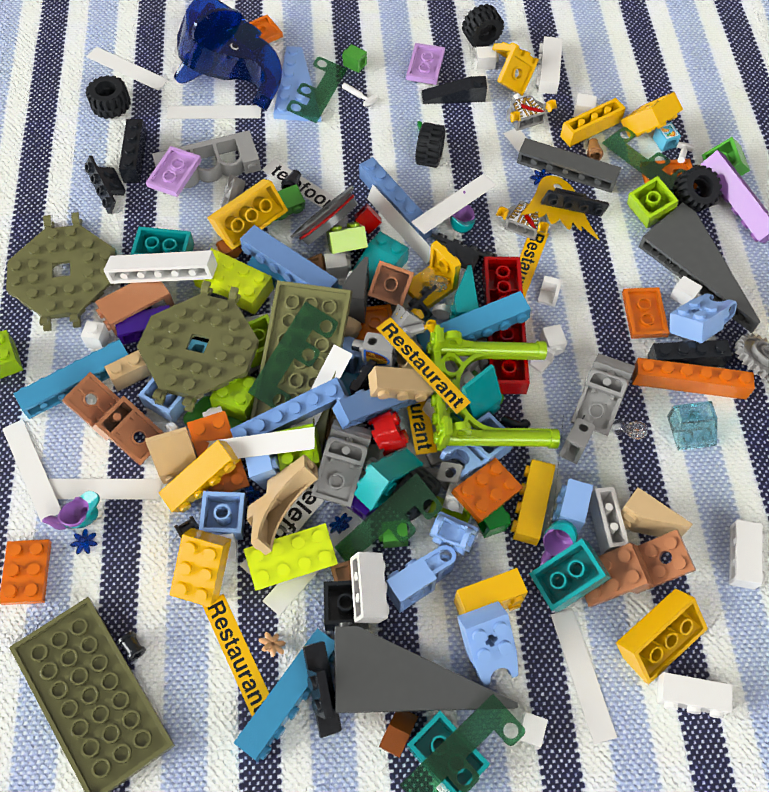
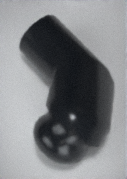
(512, 423)

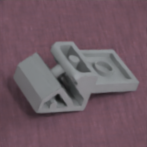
(604, 392)
(342, 464)

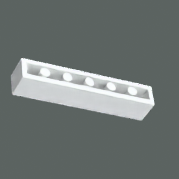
(161, 267)

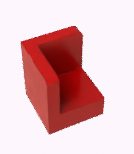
(368, 217)

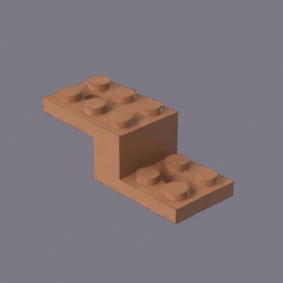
(112, 417)
(641, 568)

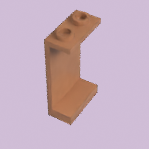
(131, 300)

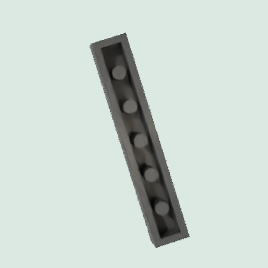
(568, 165)

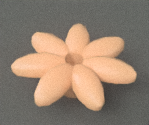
(272, 644)

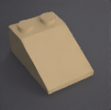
(171, 453)
(650, 517)

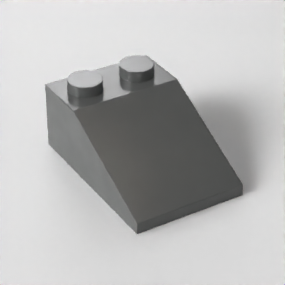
(359, 284)

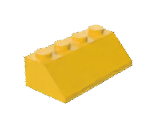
(255, 206)
(662, 635)

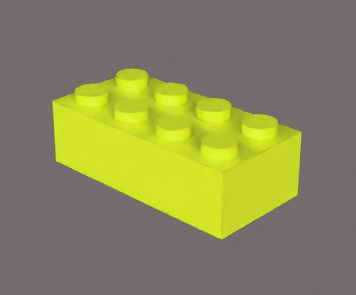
(252, 284)
(291, 557)

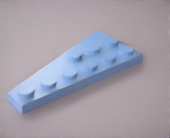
(293, 74)

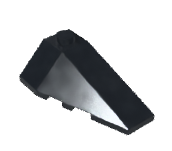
(459, 91)

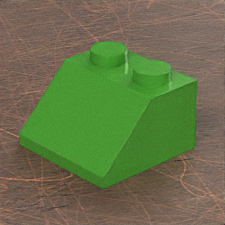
(734, 154)

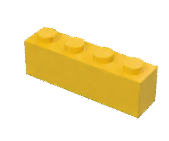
(592, 122)
(199, 476)
(534, 502)

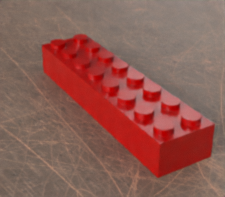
(500, 279)

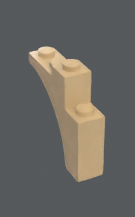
(281, 493)

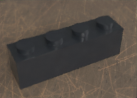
(133, 151)
(709, 353)

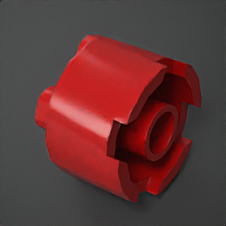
(388, 432)

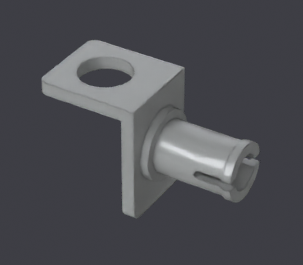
(445, 474)

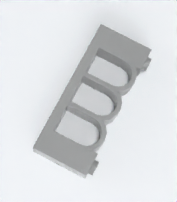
(242, 142)

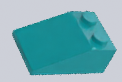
(384, 249)
(465, 297)
(483, 393)

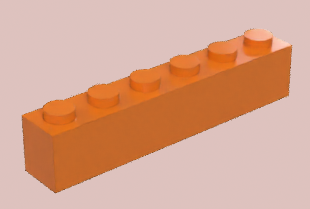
(693, 378)

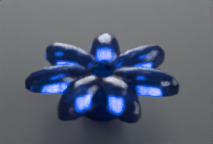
(538, 176)
(252, 494)
(341, 523)
(84, 542)

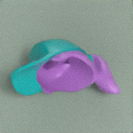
(463, 219)
(77, 513)
(558, 538)

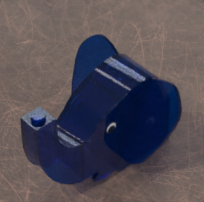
(226, 47)

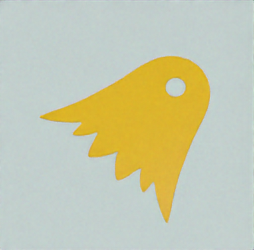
(554, 214)

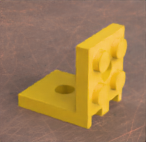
(515, 59)
(444, 265)

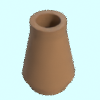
(594, 150)

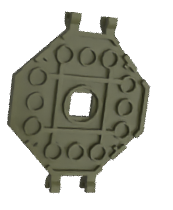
(51, 297)
(189, 372)

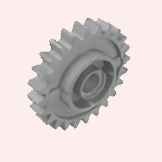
(754, 354)

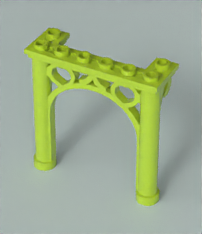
(451, 346)

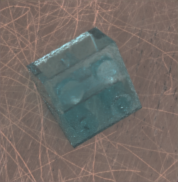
(693, 425)

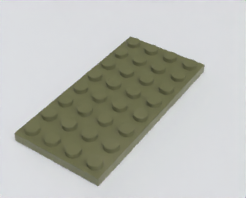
(299, 378)
(91, 698)

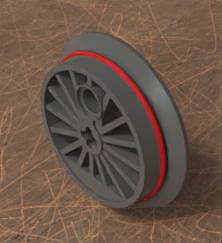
(327, 217)

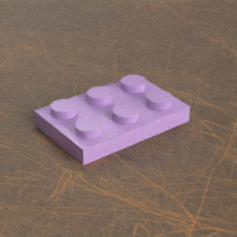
(425, 63)
(173, 171)

